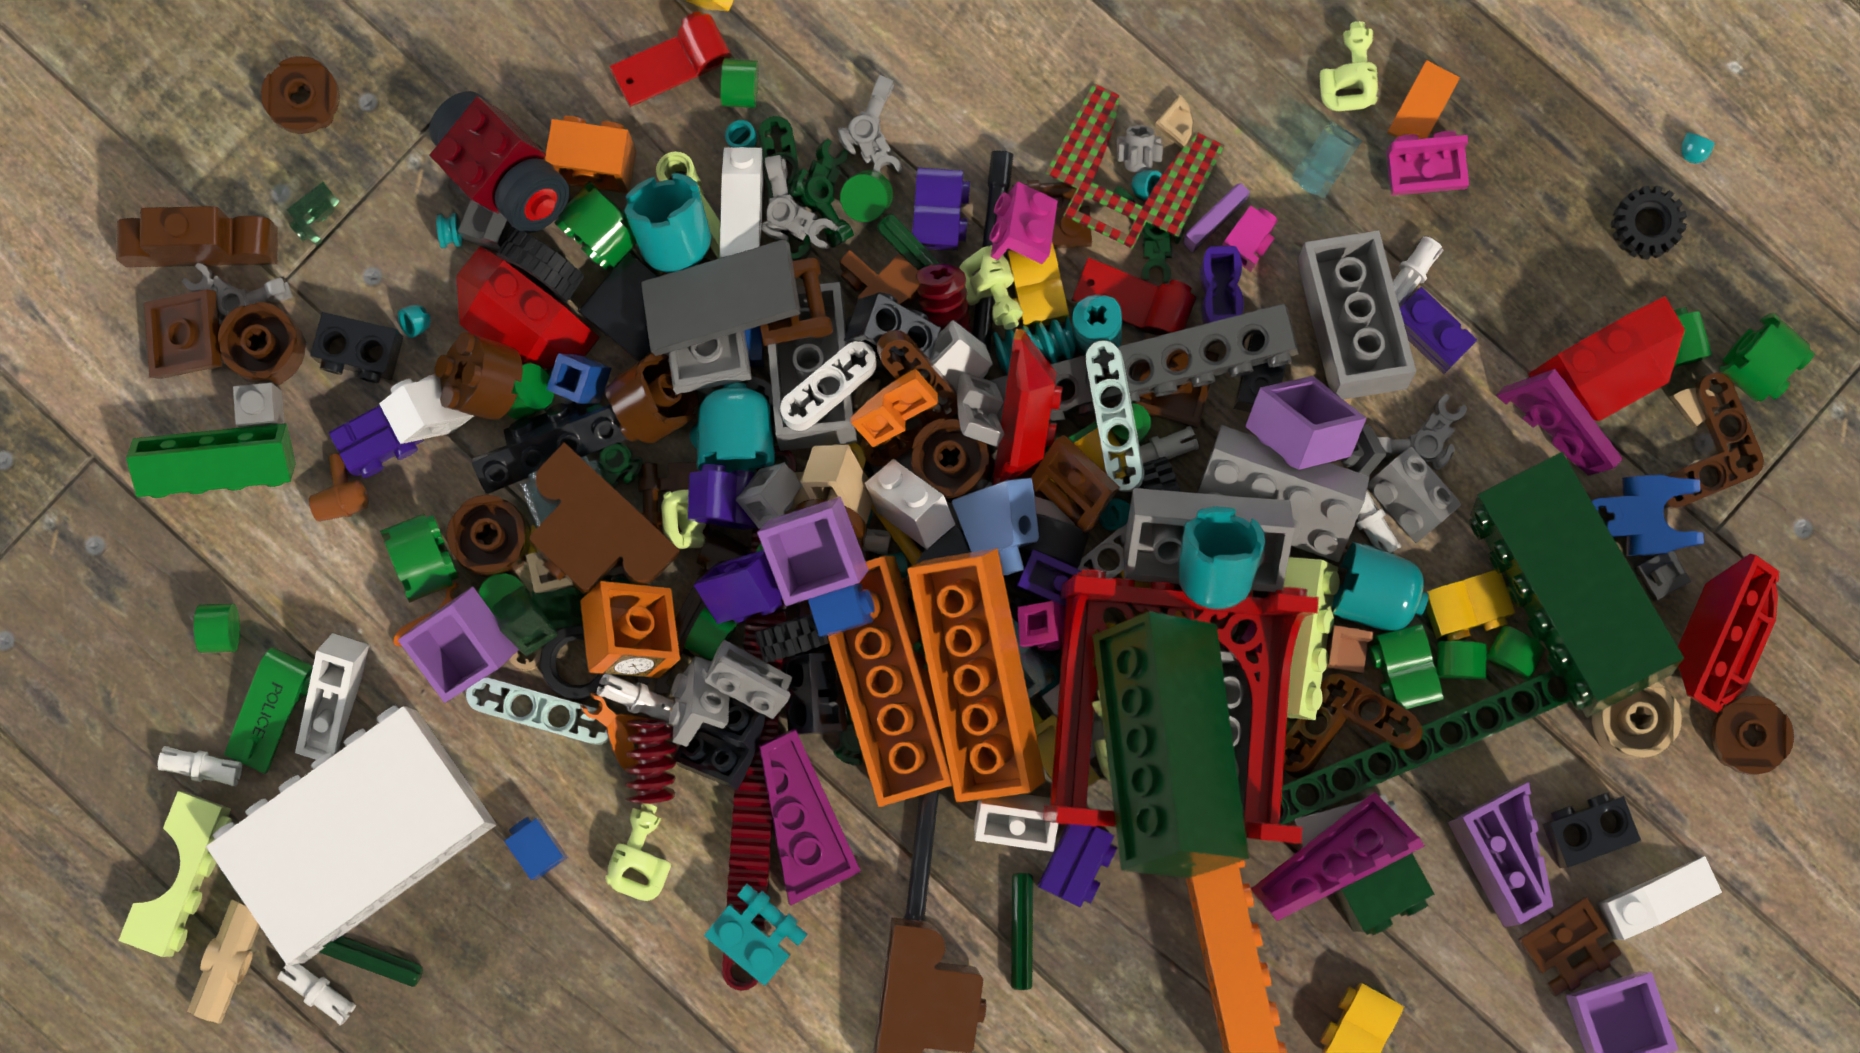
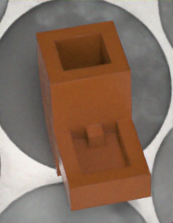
(896, 278)

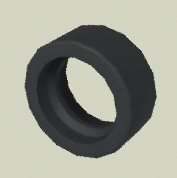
(549, 670)

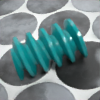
(1096, 320)
(1051, 344)

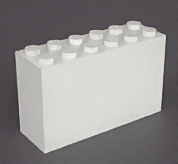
(350, 834)

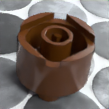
(263, 322)
(479, 376)
(647, 402)
(930, 462)
(474, 521)

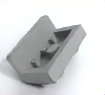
(1413, 494)
(748, 679)
(696, 702)

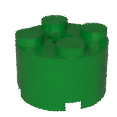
(599, 224)
(1766, 359)
(417, 556)

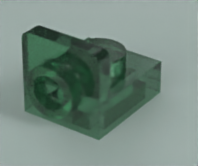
(314, 206)
(561, 606)
(523, 621)

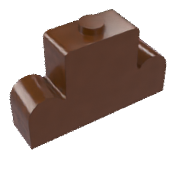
(195, 236)
(594, 527)
(925, 999)

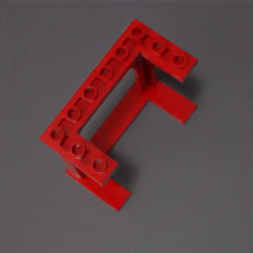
(1276, 629)

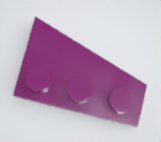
(1558, 411)

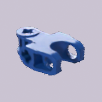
(1641, 516)

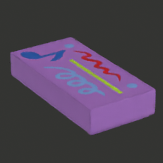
(1216, 217)

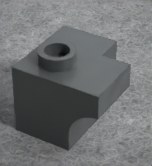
(484, 227)

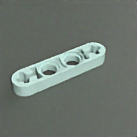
(1118, 415)
(539, 714)

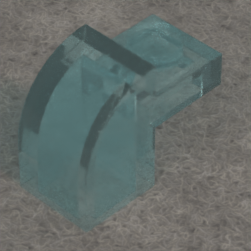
(1326, 160)

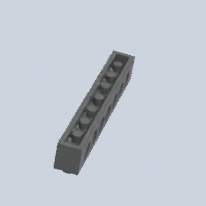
(1271, 322)

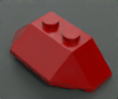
(513, 310)
(1621, 359)
(1026, 410)
(1729, 632)

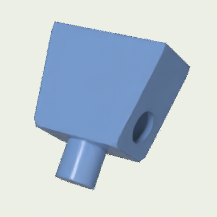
(1000, 519)

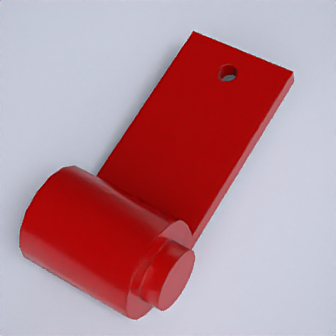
(673, 62)
(1142, 304)

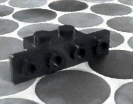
(536, 439)

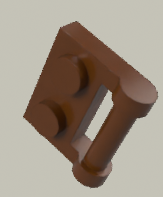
(791, 327)
(1079, 479)

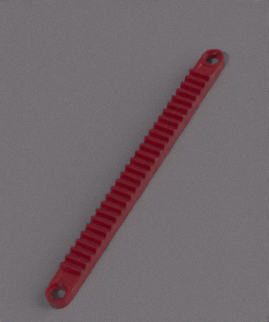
(751, 810)

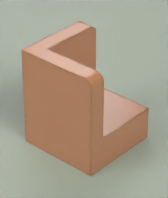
(1347, 649)

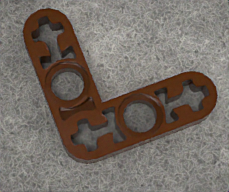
(915, 359)
(1726, 458)
(1350, 709)

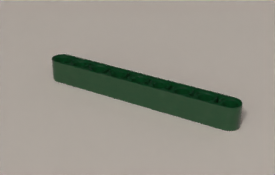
(1432, 746)

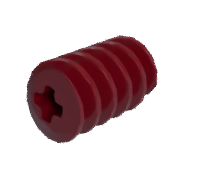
(944, 295)
(651, 761)

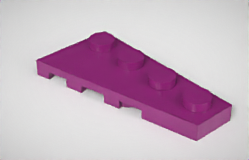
(805, 827)
(1345, 852)

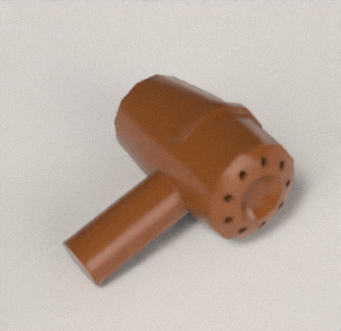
(342, 498)

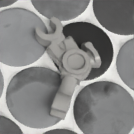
(866, 132)
(785, 213)
(230, 298)
(1430, 438)

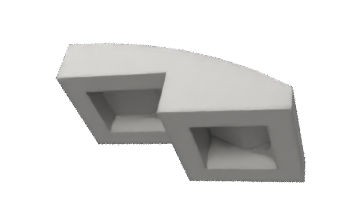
(978, 408)

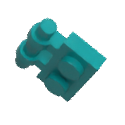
(748, 943)

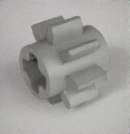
(1139, 148)

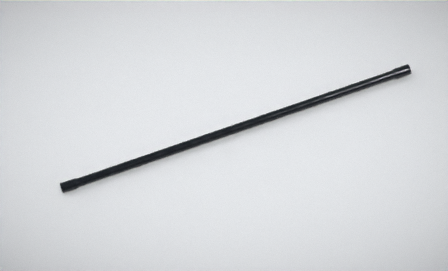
(998, 183)

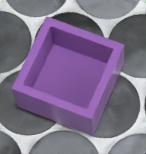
(1305, 422)
(813, 551)
(458, 645)
(1622, 1016)

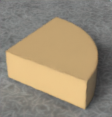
(1177, 122)
(1690, 407)

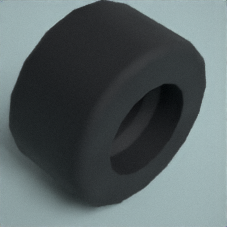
(1059, 541)

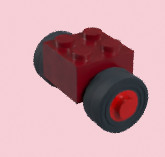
(496, 162)

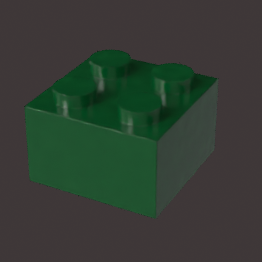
(1384, 894)

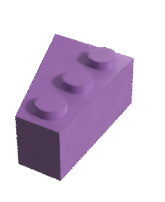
(1505, 855)

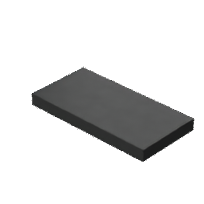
(720, 297)

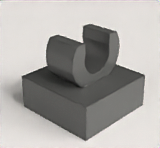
(1367, 452)
(1662, 575)

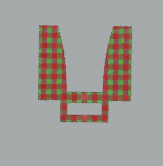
(1170, 198)

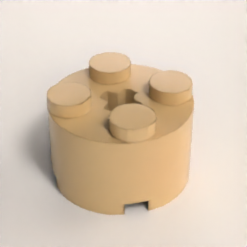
(1658, 730)

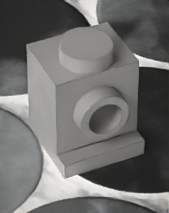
(769, 493)

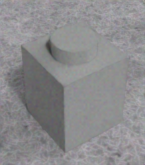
(258, 405)

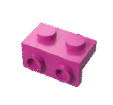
(1427, 163)
(1024, 223)

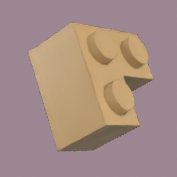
(831, 474)

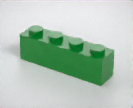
(211, 460)

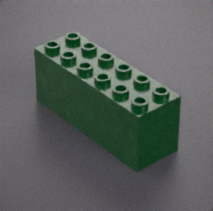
(1574, 585)
(1169, 746)

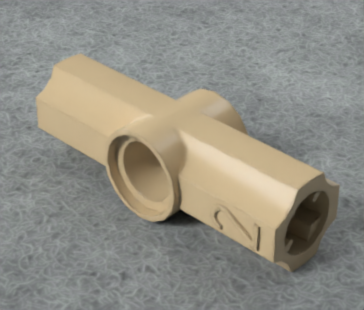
(225, 963)

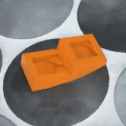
(1424, 102)
(887, 410)

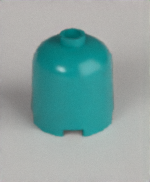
(669, 222)
(735, 429)
(1219, 557)
(1379, 589)

